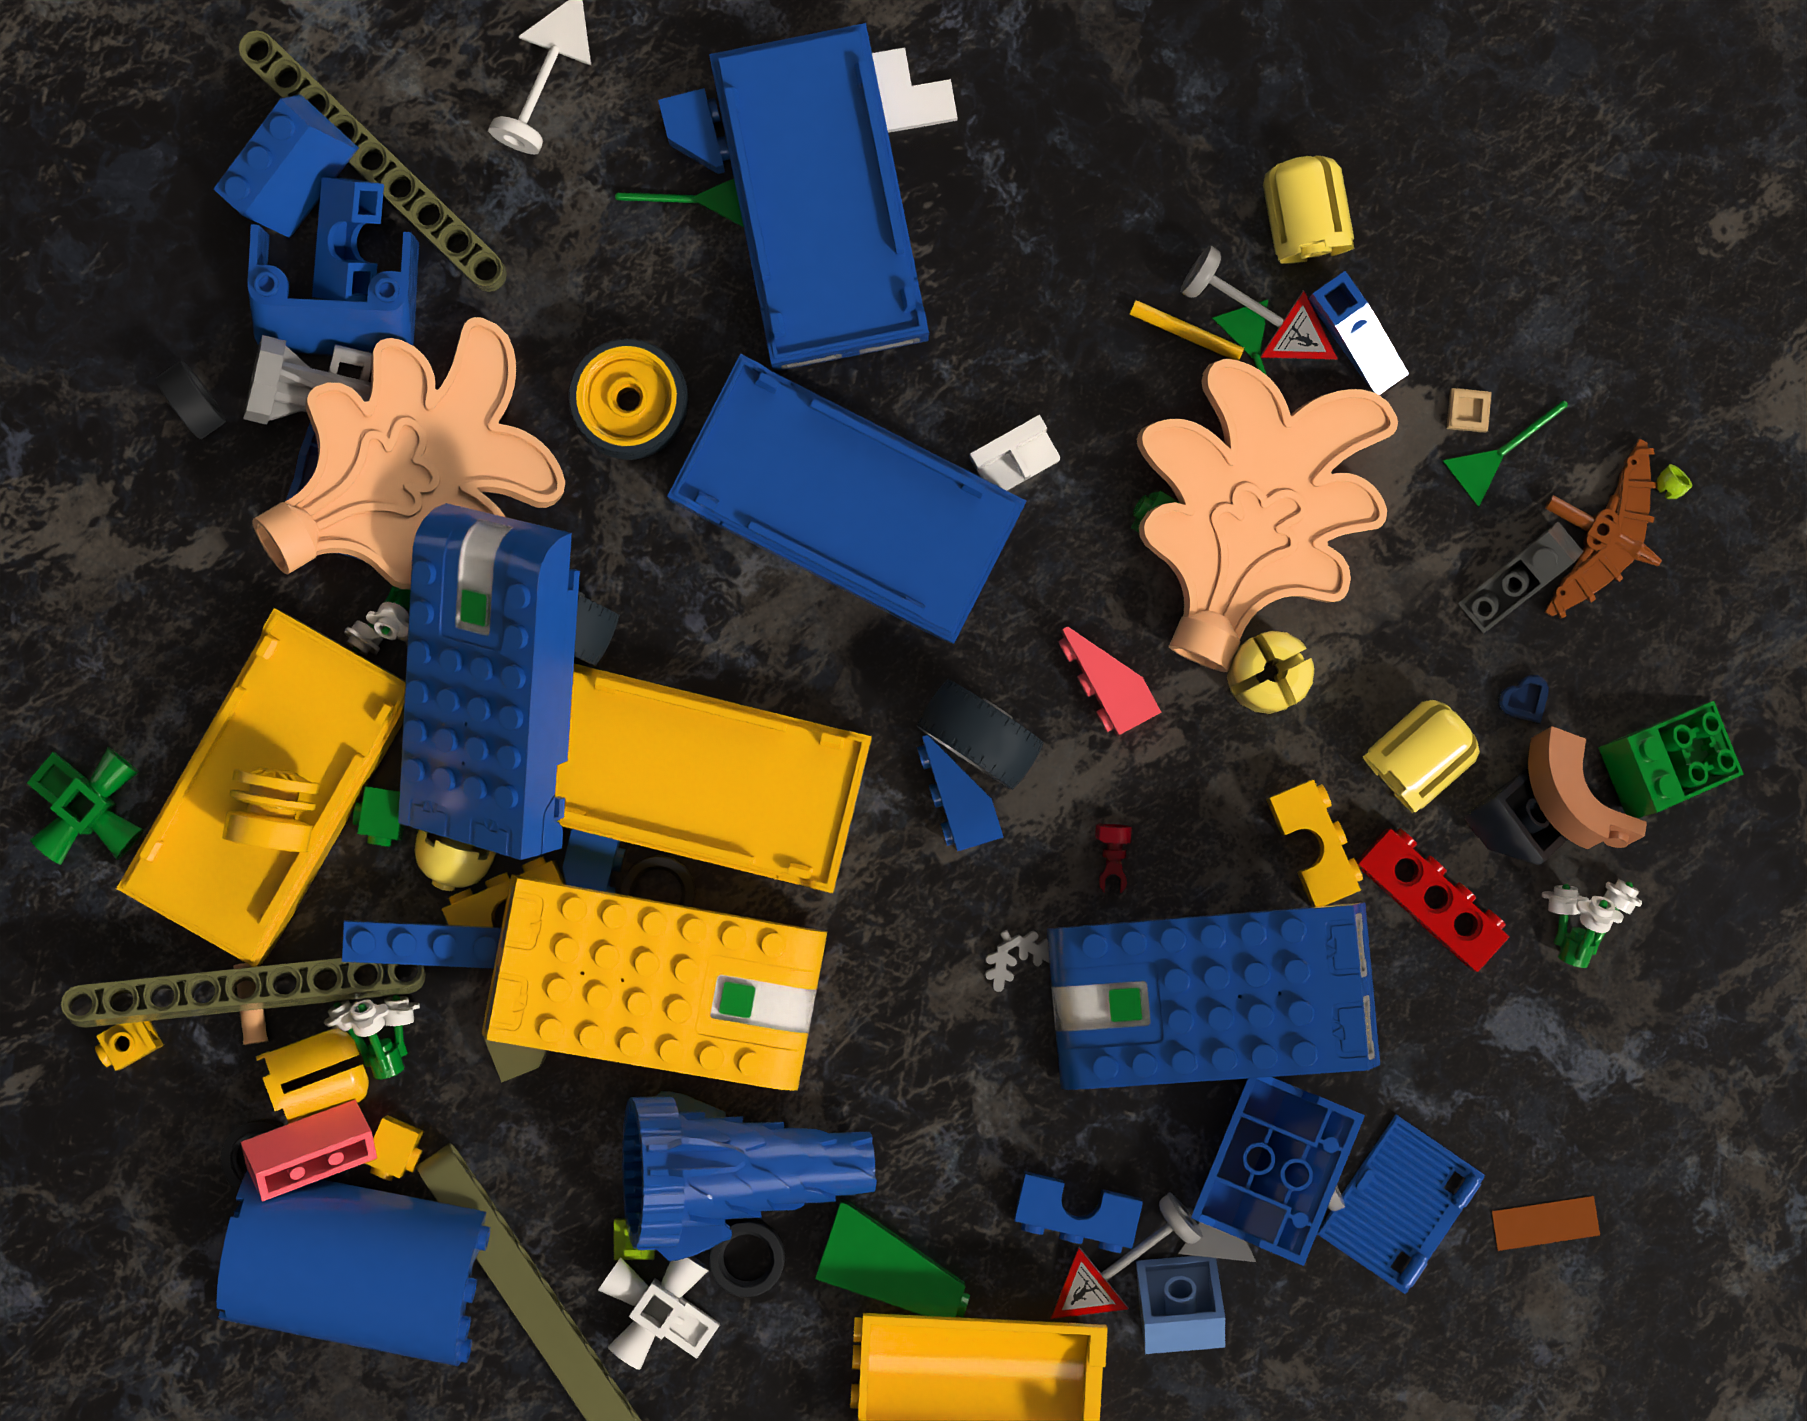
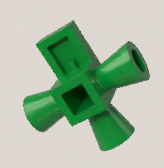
(83, 805)

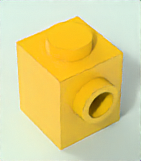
(395, 1148)

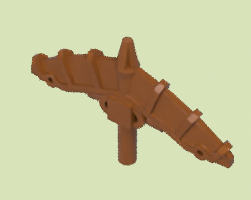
(1611, 536)

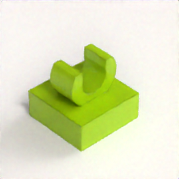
(623, 1246)

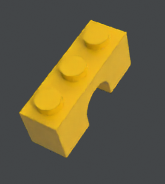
(1332, 873)
(482, 907)

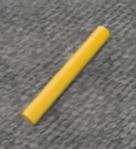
(1186, 331)

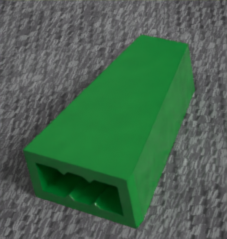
(883, 1266)

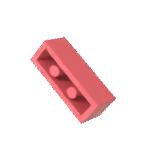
(308, 1150)

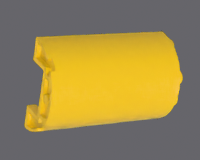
(976, 1369)

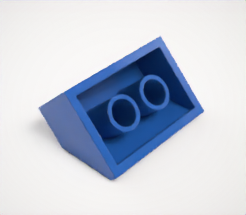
(283, 166)

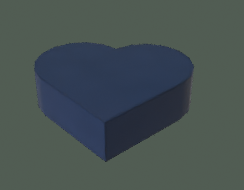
(1526, 699)

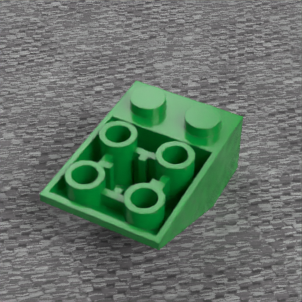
(1671, 761)

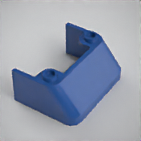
(318, 325)

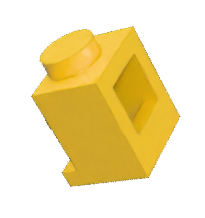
(142, 1041)

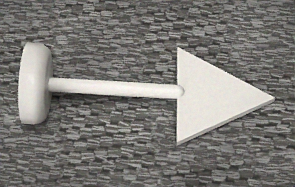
(561, 33)

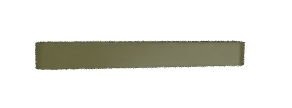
(391, 169)
(225, 983)
(529, 1294)

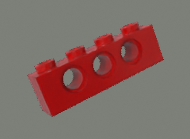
(1471, 949)

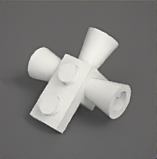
(659, 1310)

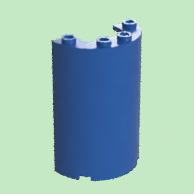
(354, 1268)

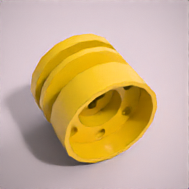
(271, 810)

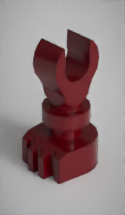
(1115, 836)

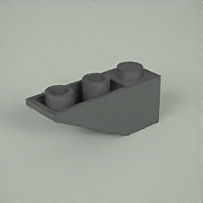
(1521, 577)

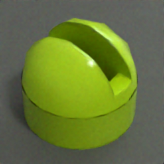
(1673, 481)

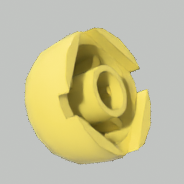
(450, 861)

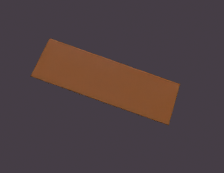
(1545, 1223)

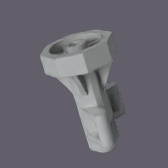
(284, 381)

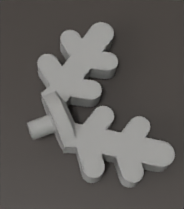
(1002, 958)

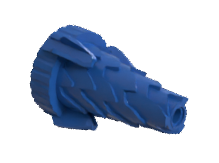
(696, 1167)

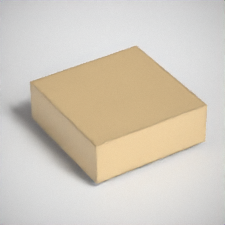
(1469, 410)

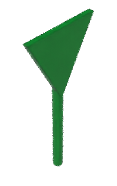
(719, 199)
(1246, 330)
(1477, 470)

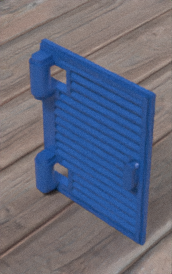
(1400, 1203)

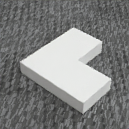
(906, 104)

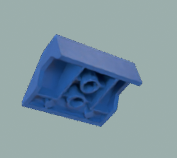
(1278, 1167)

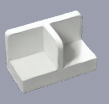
(1016, 455)

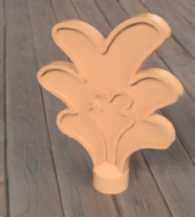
(408, 453)
(1259, 505)

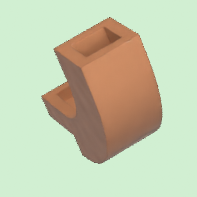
(1565, 799)

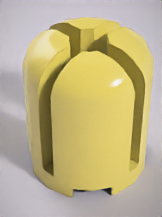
(1308, 209)
(1292, 679)
(1423, 753)

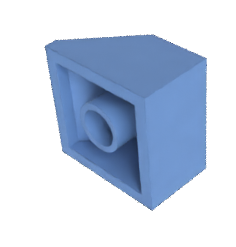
(1180, 1304)

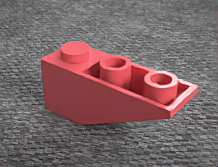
(1119, 690)

